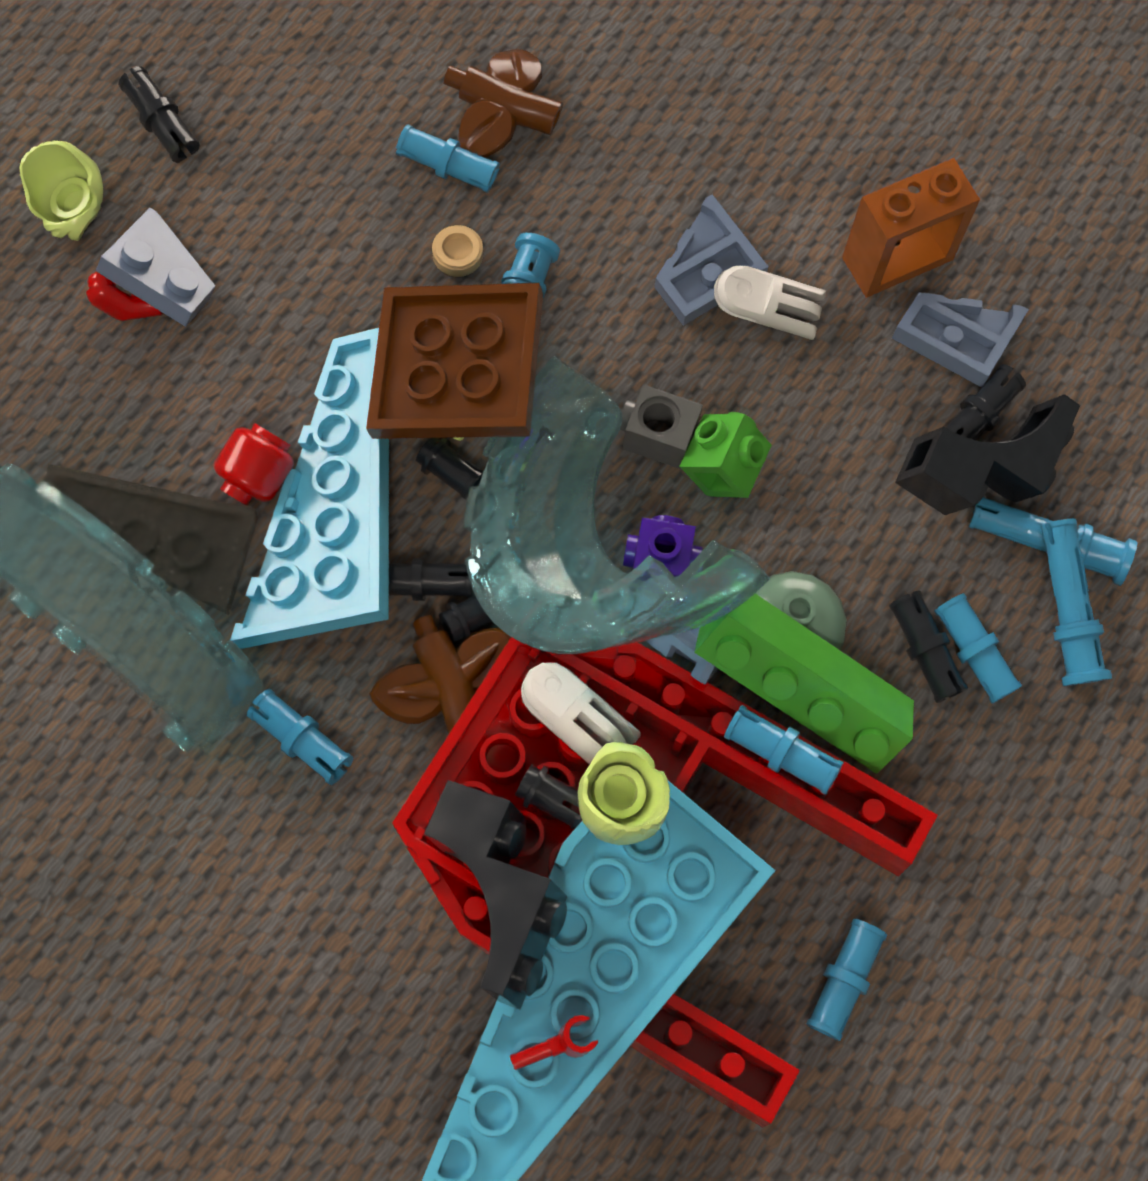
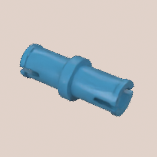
(447, 158)
(977, 648)
(300, 736)
(783, 749)
(846, 979)

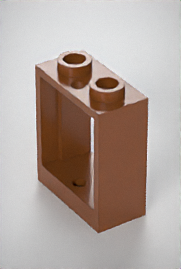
(923, 223)

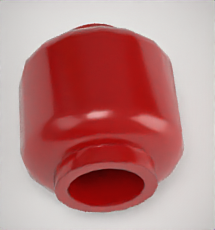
(253, 464)

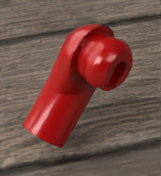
(115, 302)

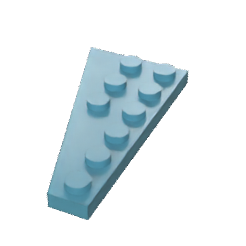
(332, 516)

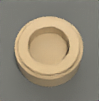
(457, 250)

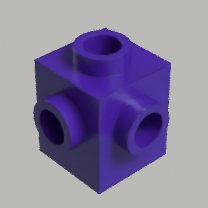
(662, 536)

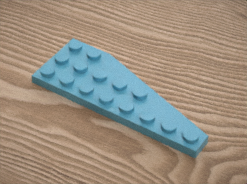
(628, 942)

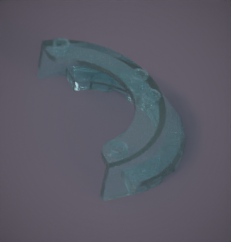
(538, 544)
(110, 603)

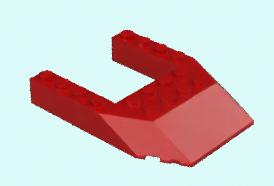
(680, 730)

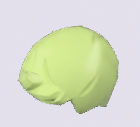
(62, 187)
(623, 795)

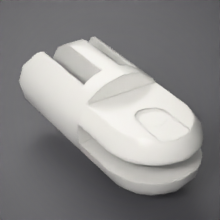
(769, 300)
(574, 710)

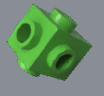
(725, 455)

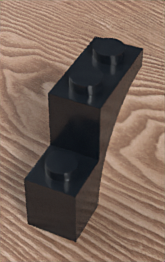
(957, 471)
(521, 904)

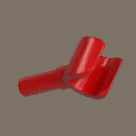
(554, 1046)

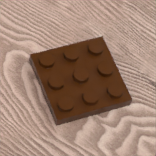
(456, 361)

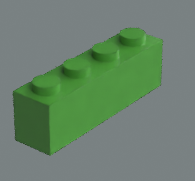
(810, 681)

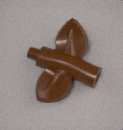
(502, 101)
(442, 679)

